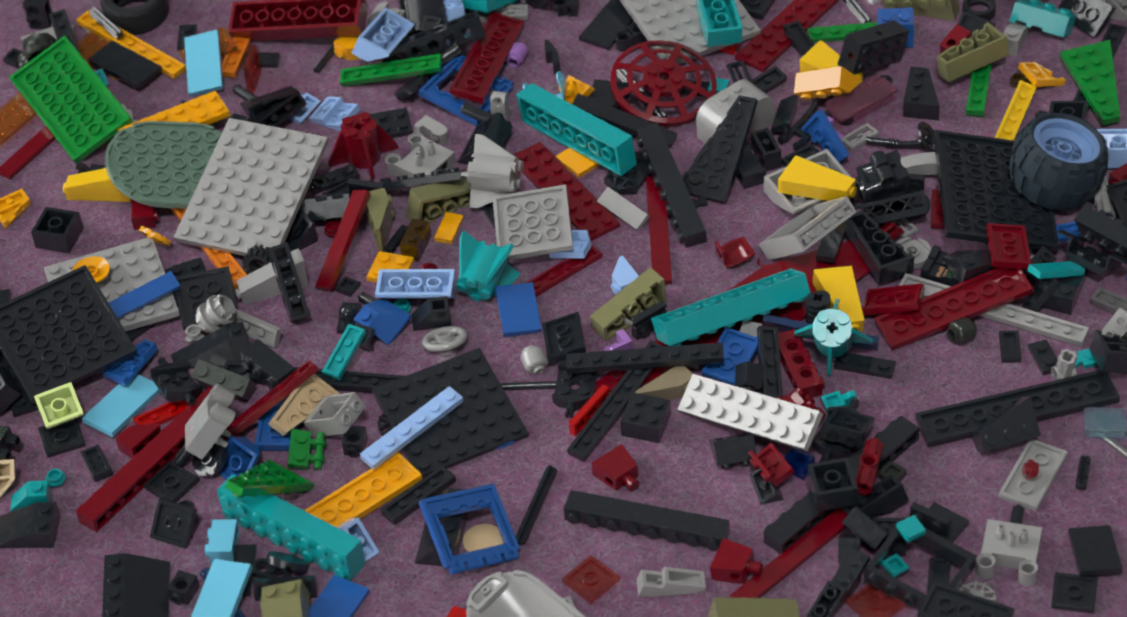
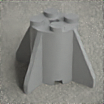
(492, 172)

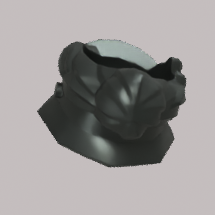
(34, 45)

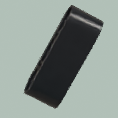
(629, 37)

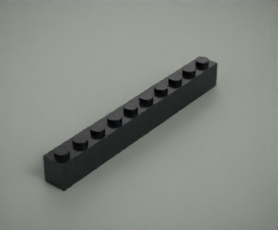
(803, 514)

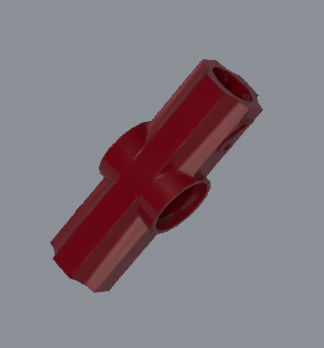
(869, 466)

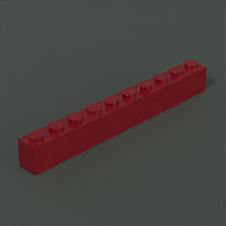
(132, 476)

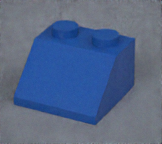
(901, 15)

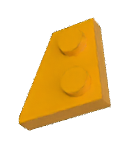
(1039, 75)
(574, 87)
(12, 206)

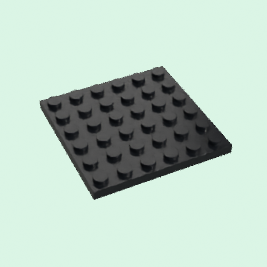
(61, 333)
(469, 430)

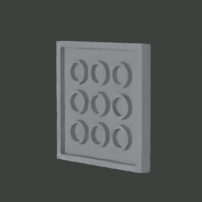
(533, 221)

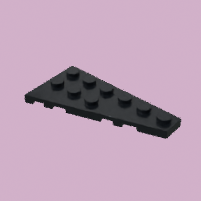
(719, 158)

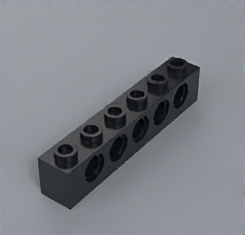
(471, 21)

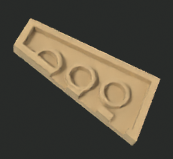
(300, 404)

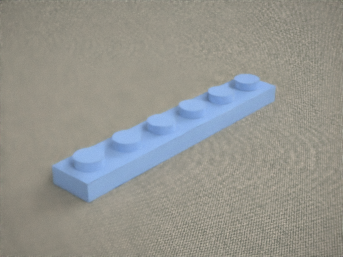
(411, 427)

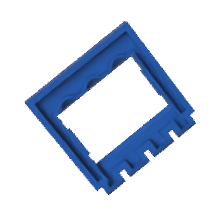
(445, 99)
(462, 502)

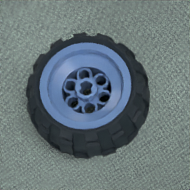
(1058, 161)

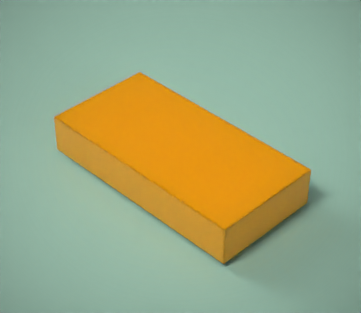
(449, 228)

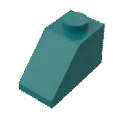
(31, 493)

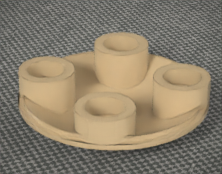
(481, 537)

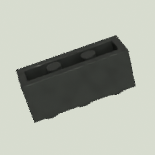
(211, 375)

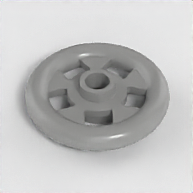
(444, 338)

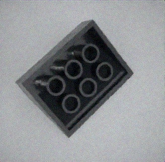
(135, 586)

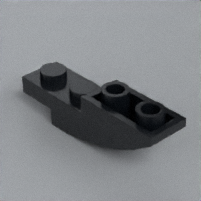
(841, 586)

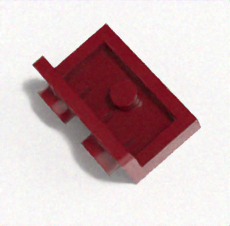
(772, 463)

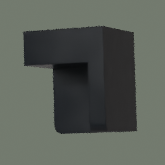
(365, 344)

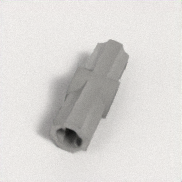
(1103, 200)

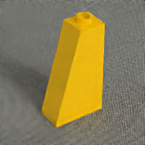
(821, 57)
(815, 181)
(92, 187)
(841, 285)

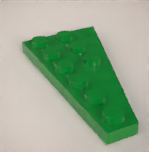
(1095, 76)
(267, 479)

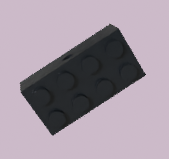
(873, 47)

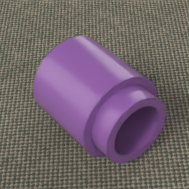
(517, 54)

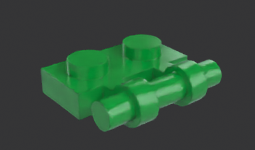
(299, 449)

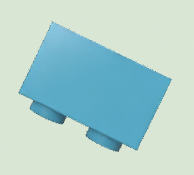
(222, 539)

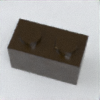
(415, 239)

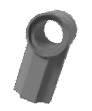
(1065, 365)

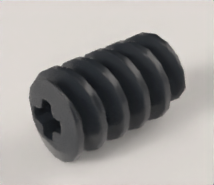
(815, 303)

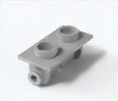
(1116, 324)

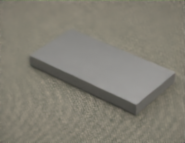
(1032, 492)

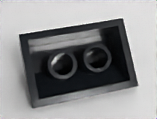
(494, 128)

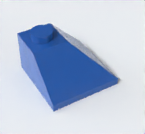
(384, 318)
(241, 456)

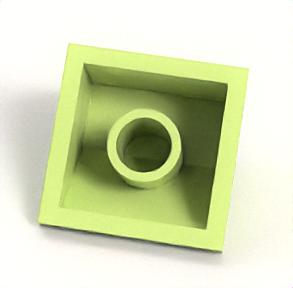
(58, 405)

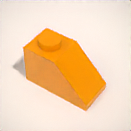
(345, 46)

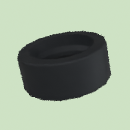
(988, 14)

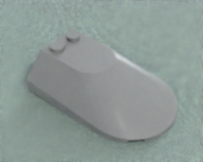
(516, 596)

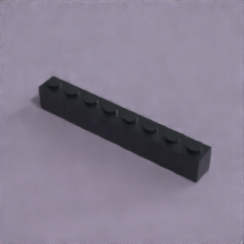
(671, 186)
(646, 520)

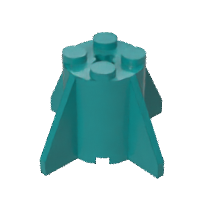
(483, 268)
(842, 335)

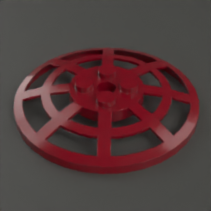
(660, 87)

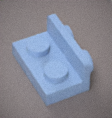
(581, 246)

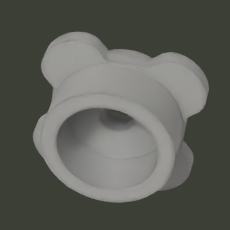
(193, 333)

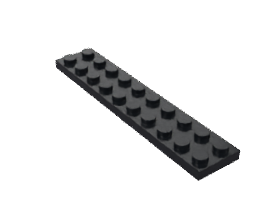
(1048, 400)

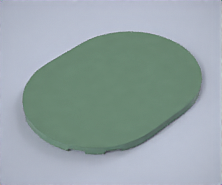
(160, 161)

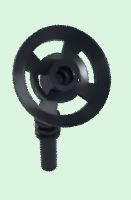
(926, 139)

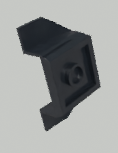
(1088, 257)

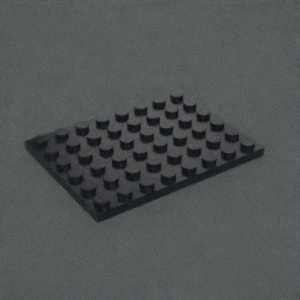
(980, 191)

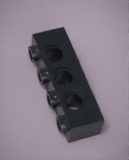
(288, 281)

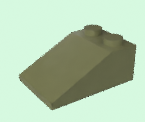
(380, 216)
(285, 600)

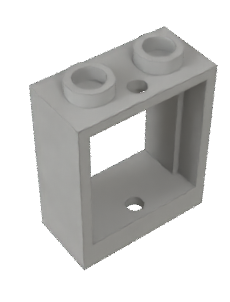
(336, 415)

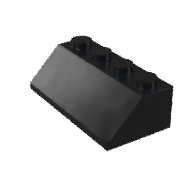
(454, 529)

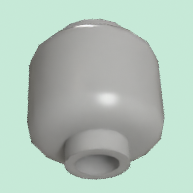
(534, 359)

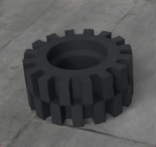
(255, 253)

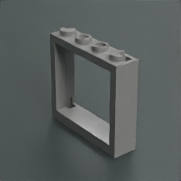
(802, 228)

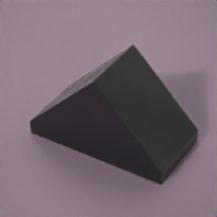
(302, 234)

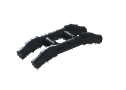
(795, 129)

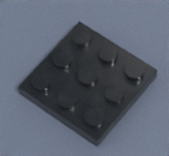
(198, 288)

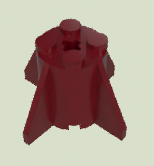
(361, 143)

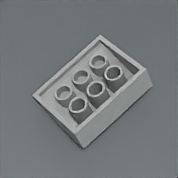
(797, 203)

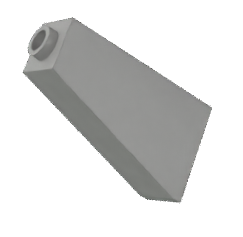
(263, 283)

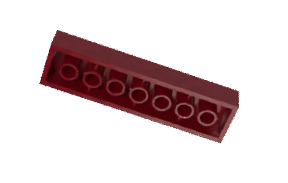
(297, 19)

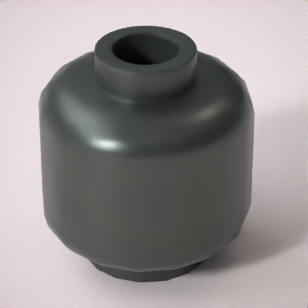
(961, 331)

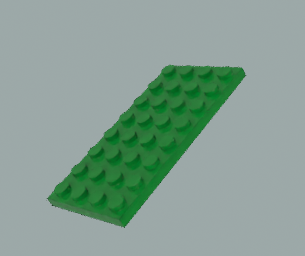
(70, 99)

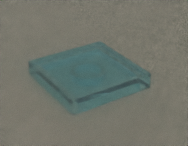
(1105, 422)

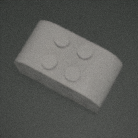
(715, 109)

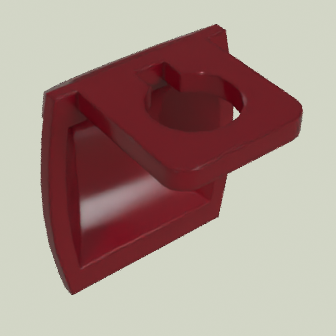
(734, 252)

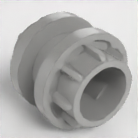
(215, 313)

